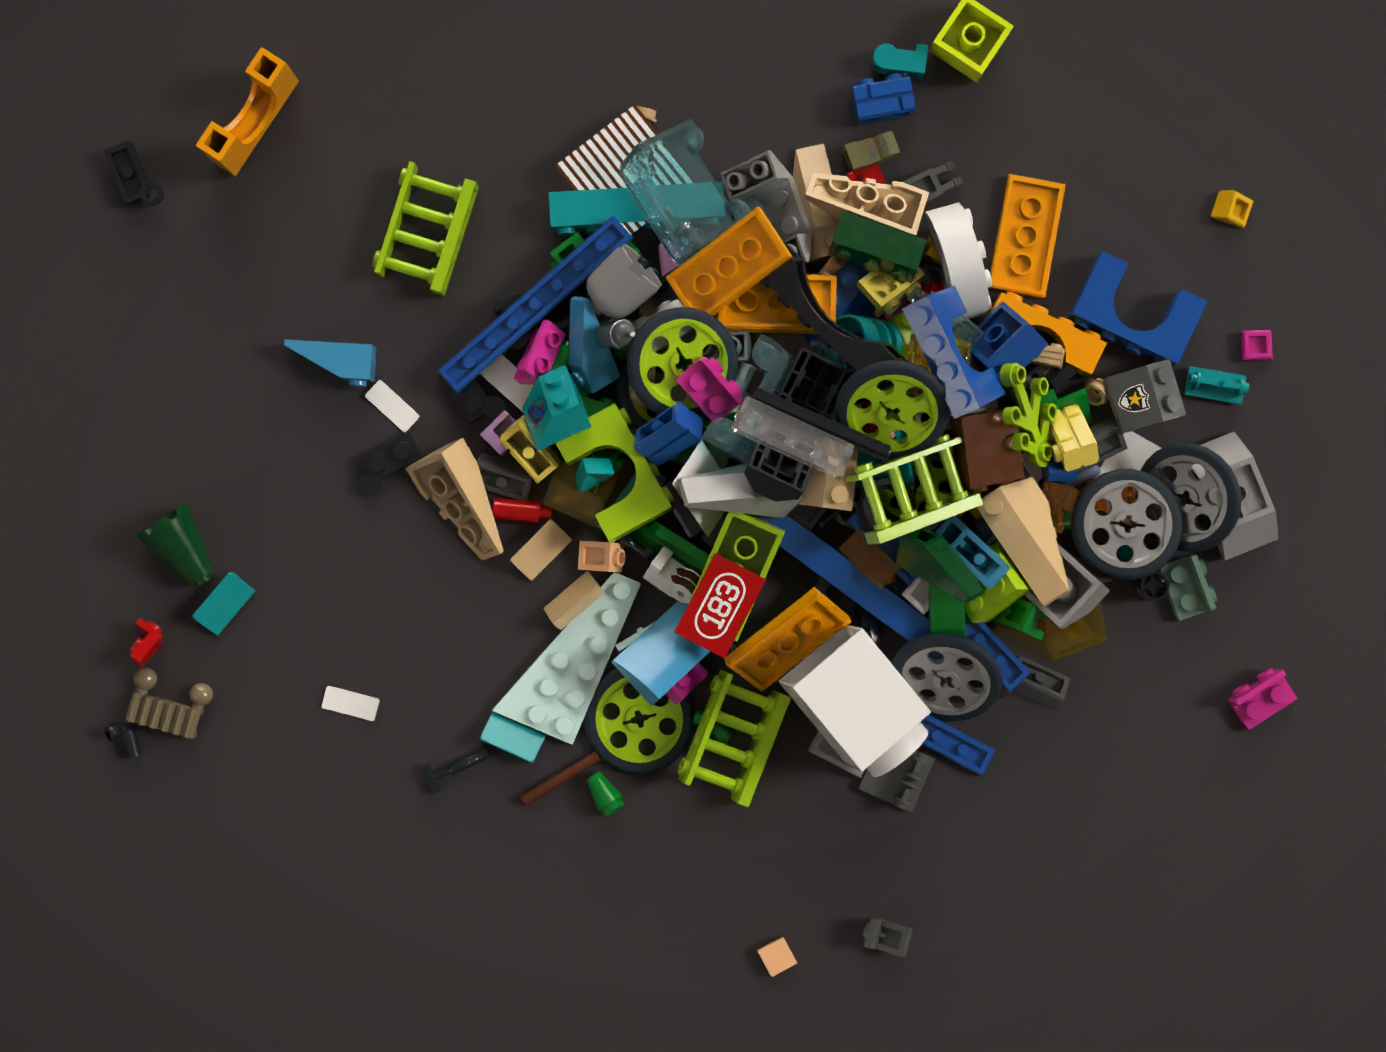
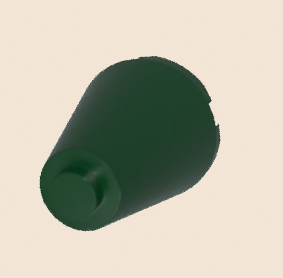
(179, 545)

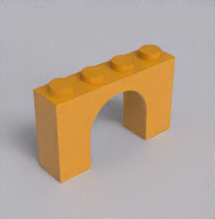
(270, 89)

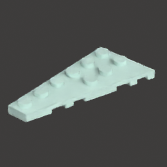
(564, 677)

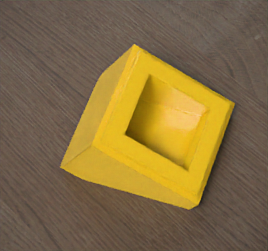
(1232, 208)

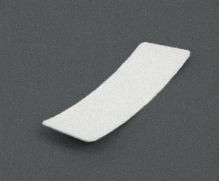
(392, 406)
(350, 703)

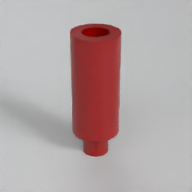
(520, 510)

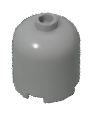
(621, 284)

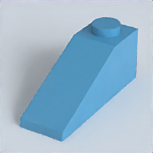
(588, 359)
(346, 360)
(973, 551)

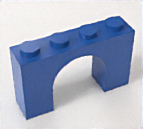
(1096, 311)
(932, 326)

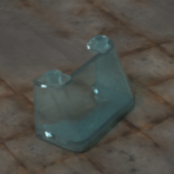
(679, 191)
(774, 366)

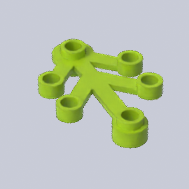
(1038, 449)

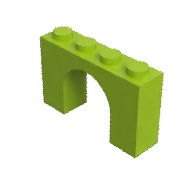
(647, 498)

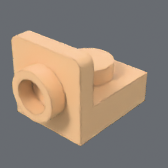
(601, 556)

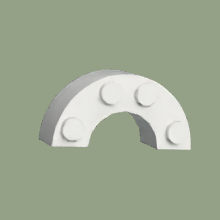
(961, 256)

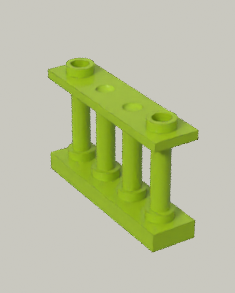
(454, 223)
(909, 518)
(751, 760)

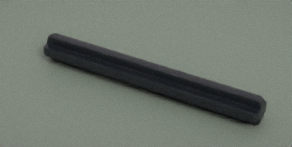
(861, 442)

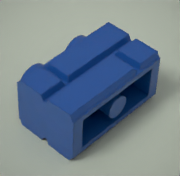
(882, 99)
(668, 434)

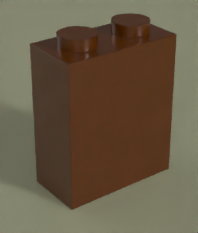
(986, 450)

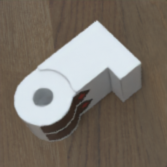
(672, 576)

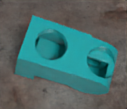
(890, 60)

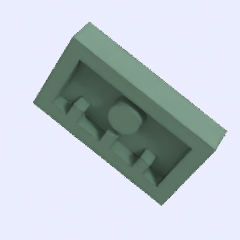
(1188, 587)

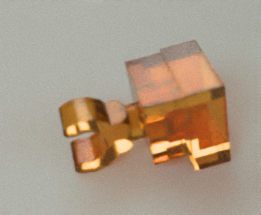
(1061, 499)

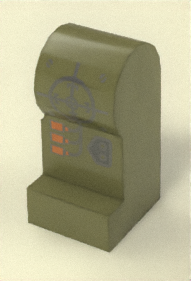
(870, 151)

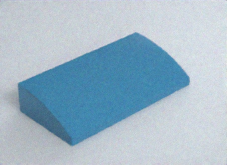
(659, 656)

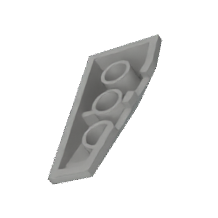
(730, 492)

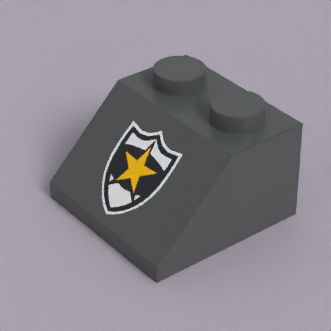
(1144, 396)

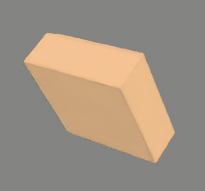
(777, 956)

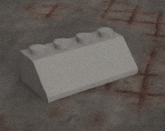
(1082, 598)

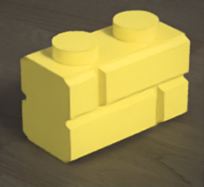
(1072, 439)
(522, 448)

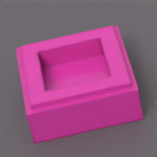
(1256, 345)

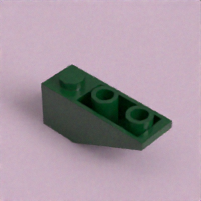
(935, 561)

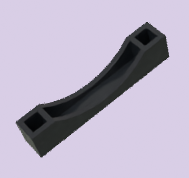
(795, 291)

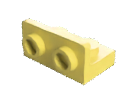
(886, 292)

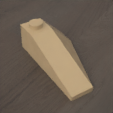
(890, 205)
(823, 225)
(456, 486)
(828, 491)
(1025, 529)

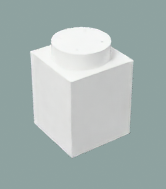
(859, 702)

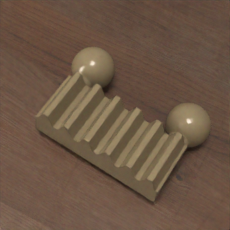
(163, 713)

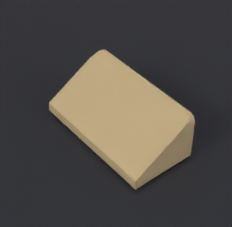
(541, 549)
(573, 600)

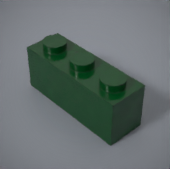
(877, 247)

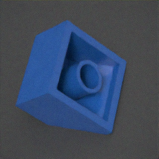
(1007, 340)

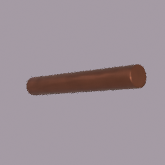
(560, 778)

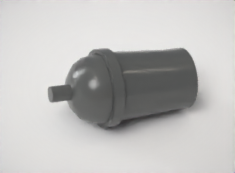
(616, 334)

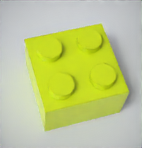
(971, 38)

